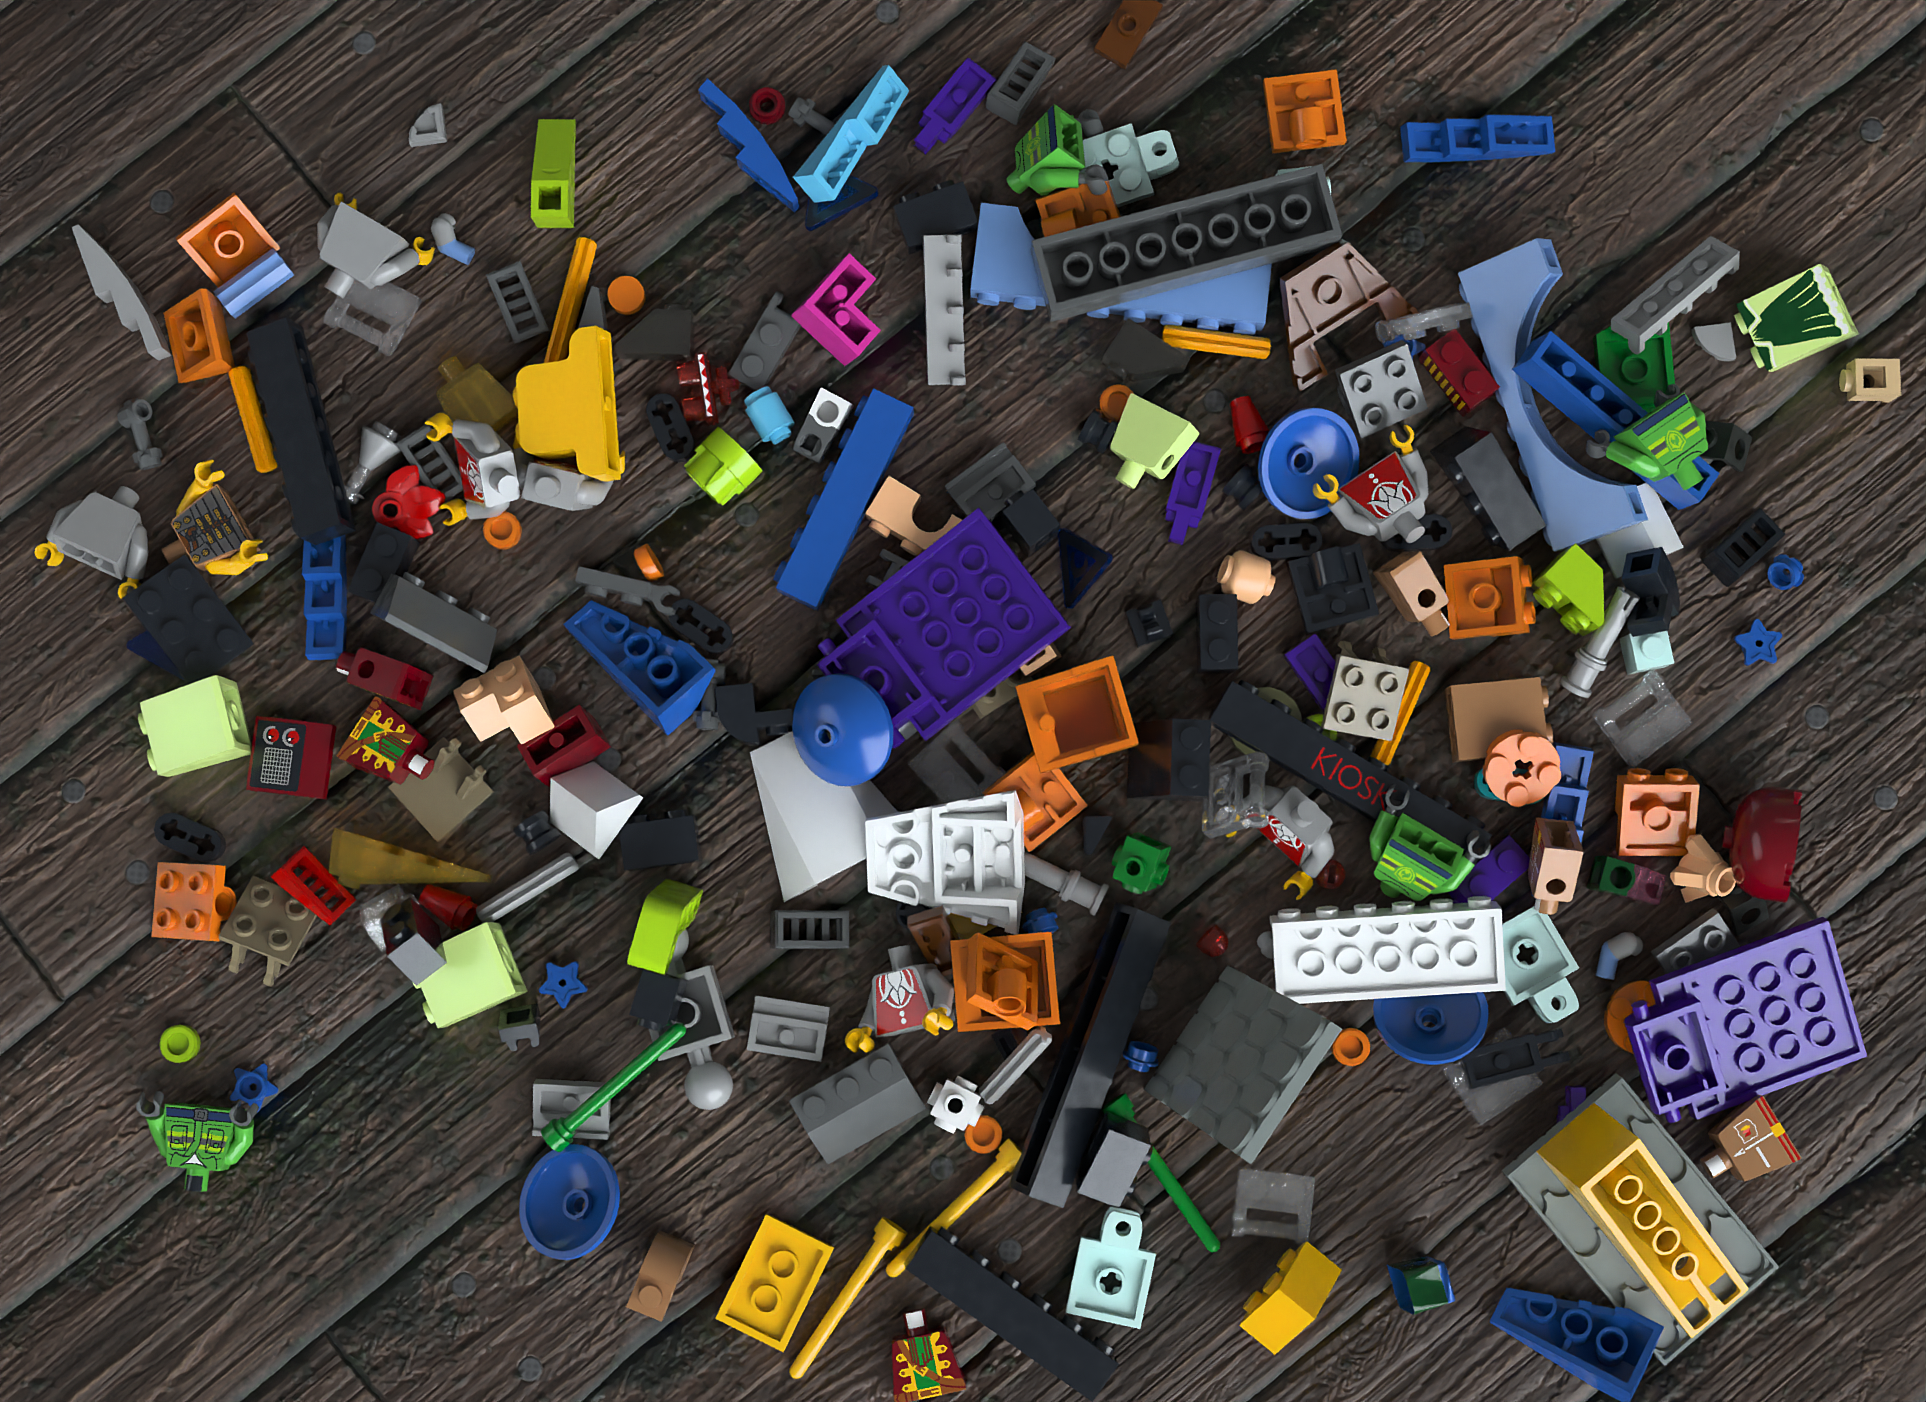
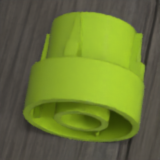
(722, 467)

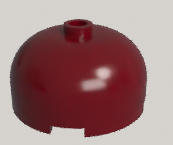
(1765, 842)

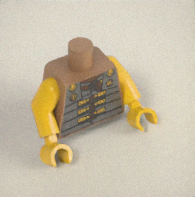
(212, 528)

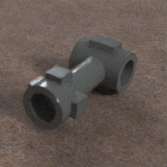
(803, 111)
(134, 416)
(707, 718)

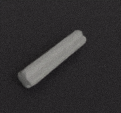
(527, 888)
(1015, 1064)

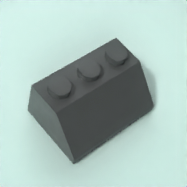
(436, 620)
(857, 1103)

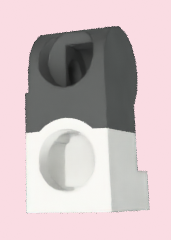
(822, 425)

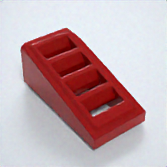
(313, 868)

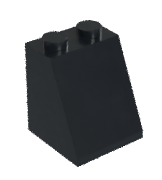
(1170, 760)

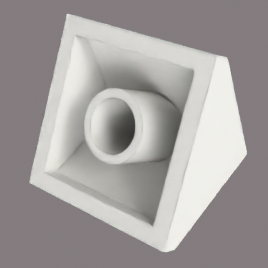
(1645, 535)
(591, 806)

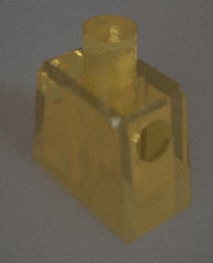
(474, 395)

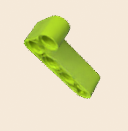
(662, 919)

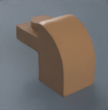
(660, 1275)

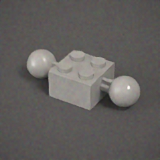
(706, 1023)

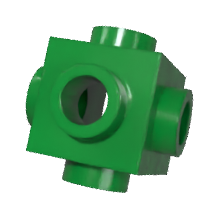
(1141, 863)

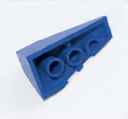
(652, 669)
(1590, 1341)

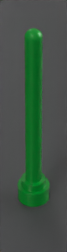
(1122, 1107)
(560, 1132)

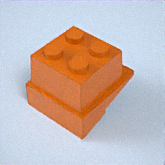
(1077, 715)
(1034, 945)

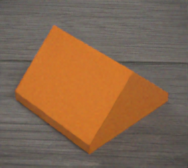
(226, 240)
(199, 337)

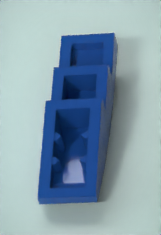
(1478, 138)
(755, 156)
(325, 598)
(1570, 795)

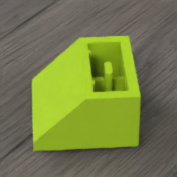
(1573, 589)

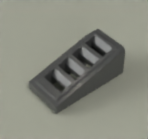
(1008, 102)
(506, 273)
(413, 458)
(776, 929)

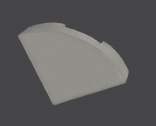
(429, 127)
(1716, 340)

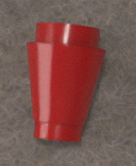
(1247, 425)
(449, 906)

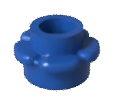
(1780, 578)
(1040, 921)
(1141, 1056)

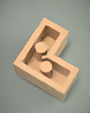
(504, 699)

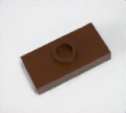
(1127, 30)
(933, 935)

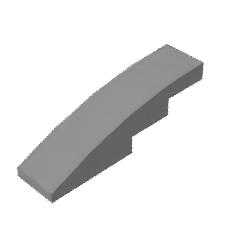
(113, 284)

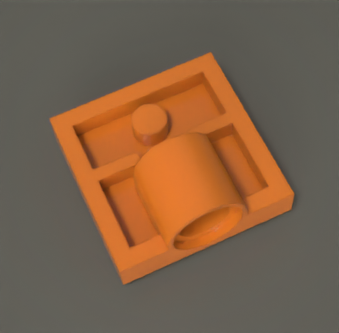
(1304, 111)
(1075, 209)
(1045, 798)
(191, 901)
(1002, 981)

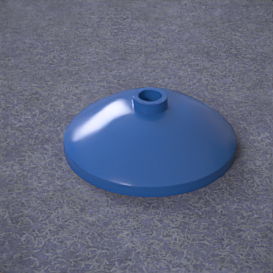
(1323, 447)
(857, 725)
(1458, 1026)
(554, 1201)

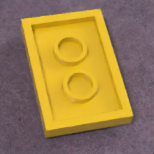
(774, 1282)

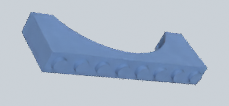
(1007, 274)
(1504, 306)

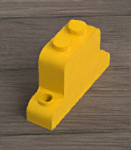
(571, 406)

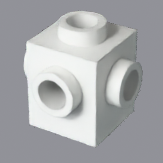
(958, 1089)

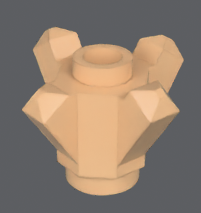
(1702, 871)

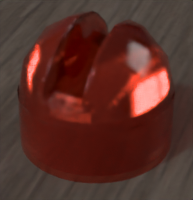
(1339, 875)
(1213, 942)

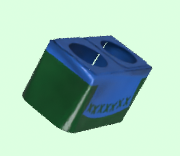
(1421, 1284)

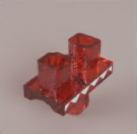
(704, 406)

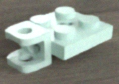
(1134, 159)
(1546, 974)
(1115, 1253)

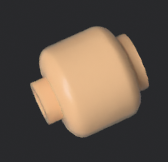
(1246, 576)

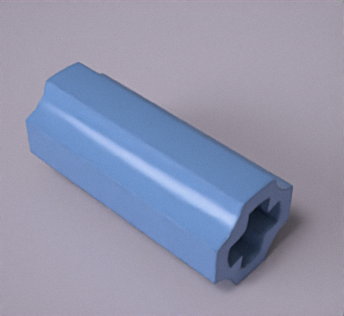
(253, 283)

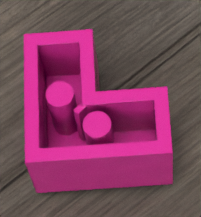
(831, 311)

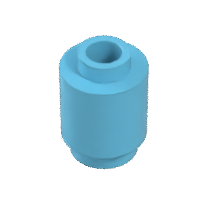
(769, 415)

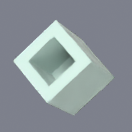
(1646, 652)

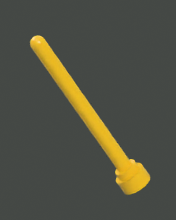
(1006, 1161)
(886, 1237)

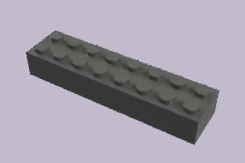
(1185, 242)

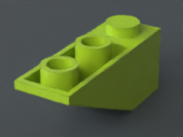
(554, 174)

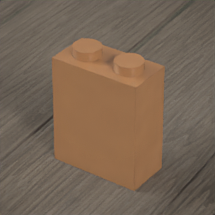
(1489, 709)

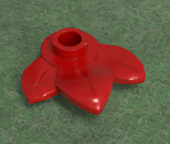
(413, 503)

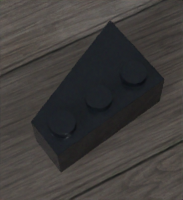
(1489, 486)

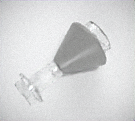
(376, 447)

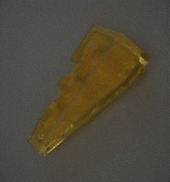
(375, 862)

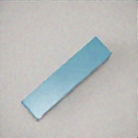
(858, 127)

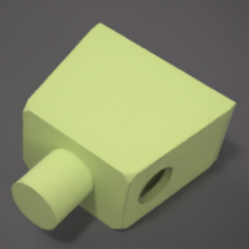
(1149, 440)

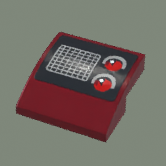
(291, 757)

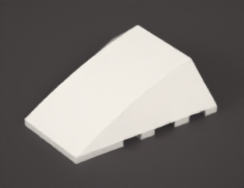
(810, 822)
(953, 857)

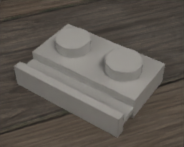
(788, 1028)
(560, 1098)

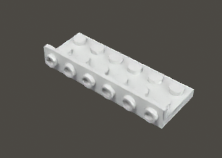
(1389, 950)

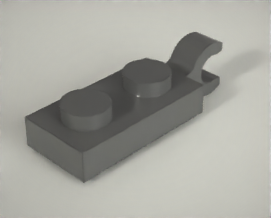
(631, 590)

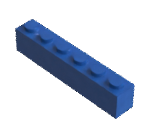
(1596, 405)
(844, 500)

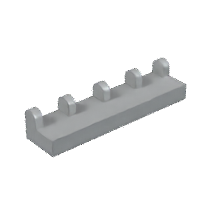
(1675, 292)
(944, 309)

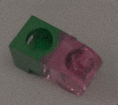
(1626, 880)

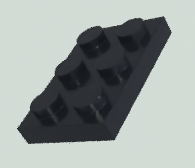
(187, 621)

